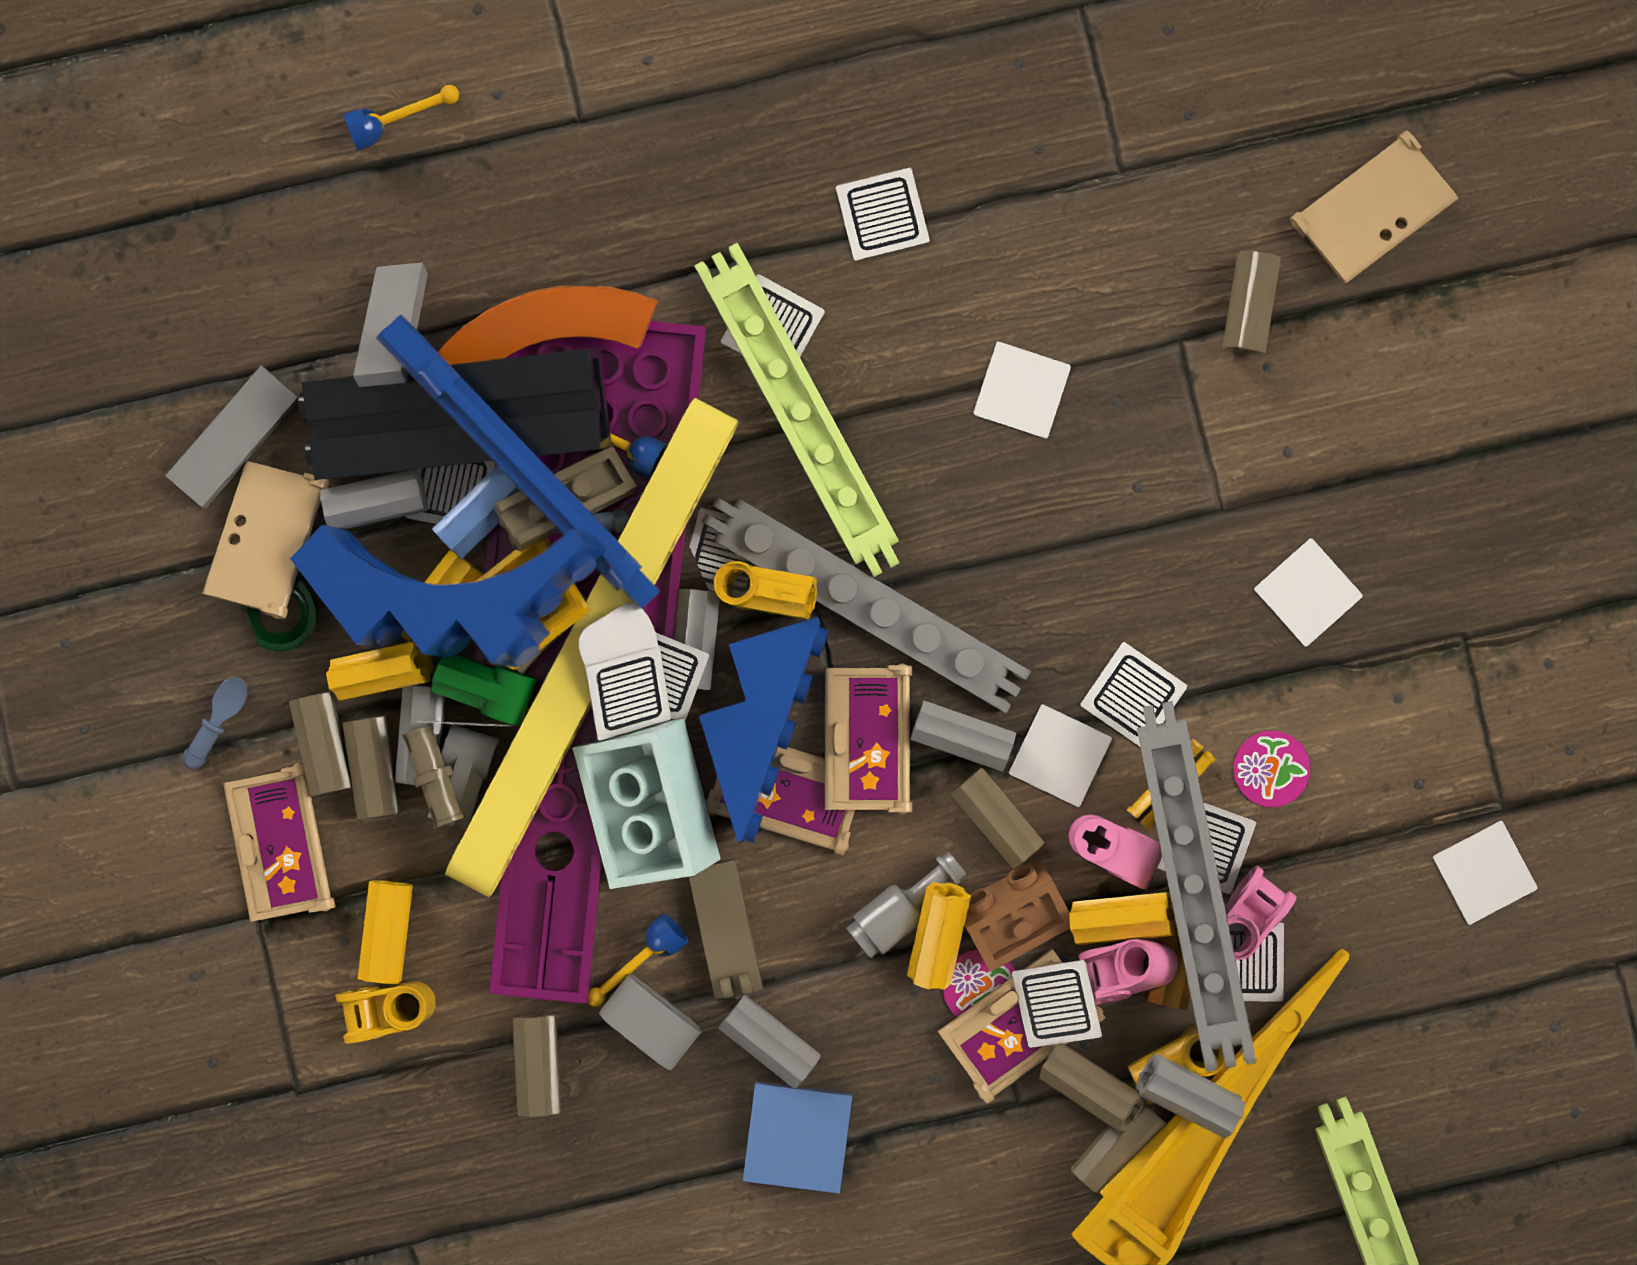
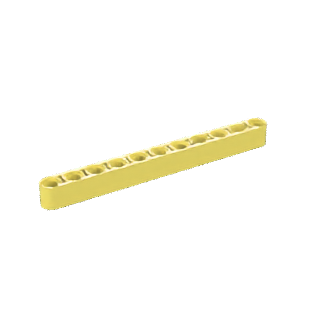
(565, 692)

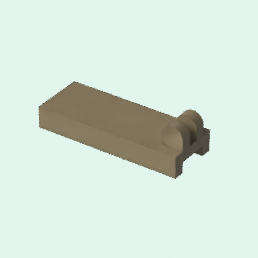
(593, 481)
(725, 930)

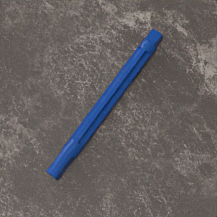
(512, 455)

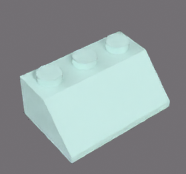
(647, 805)

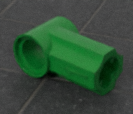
(496, 691)

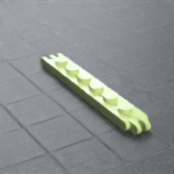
(800, 410)
(1364, 1187)

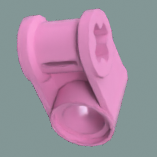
(1123, 850)
(1253, 912)
(1119, 969)

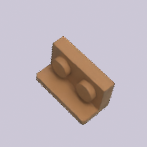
(1015, 914)

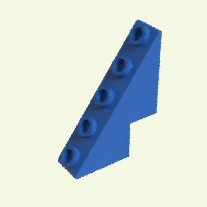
(749, 733)

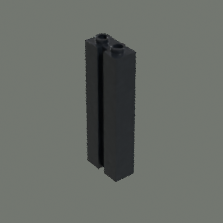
(546, 400)

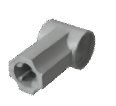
(472, 762)

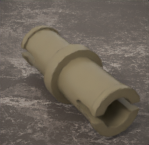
(433, 776)

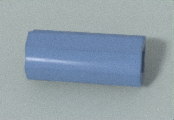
(475, 514)

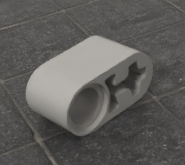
(650, 1022)

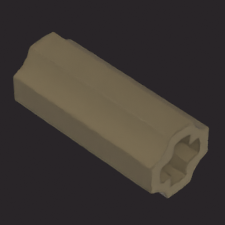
(1251, 303)
(321, 743)
(371, 767)
(997, 818)
(536, 1064)
(1092, 1087)
(1115, 1149)

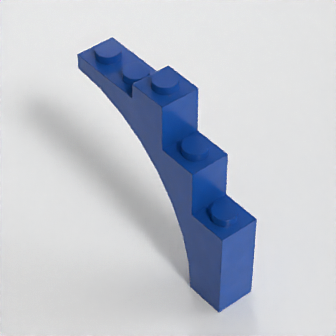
(497, 612)

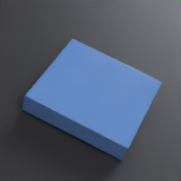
(797, 1137)

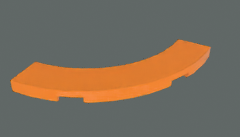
(552, 315)

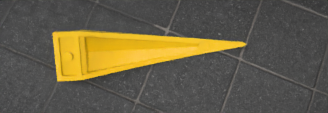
(1162, 1186)

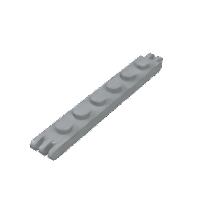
(869, 603)
(1195, 888)

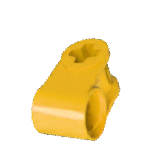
(376, 1010)

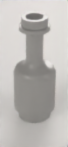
(897, 910)

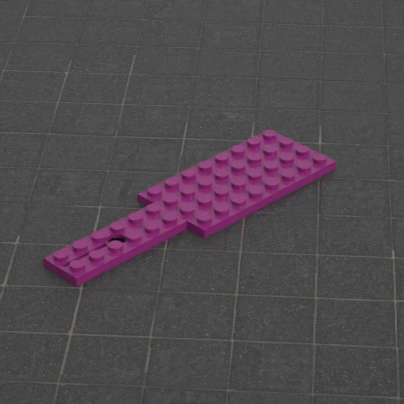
(644, 397)

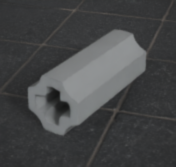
(374, 500)
(697, 625)
(417, 705)
(963, 736)
(769, 1041)
(1190, 1095)

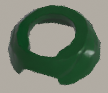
(292, 638)

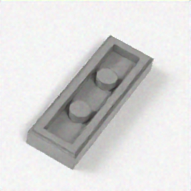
(394, 293)
(233, 437)

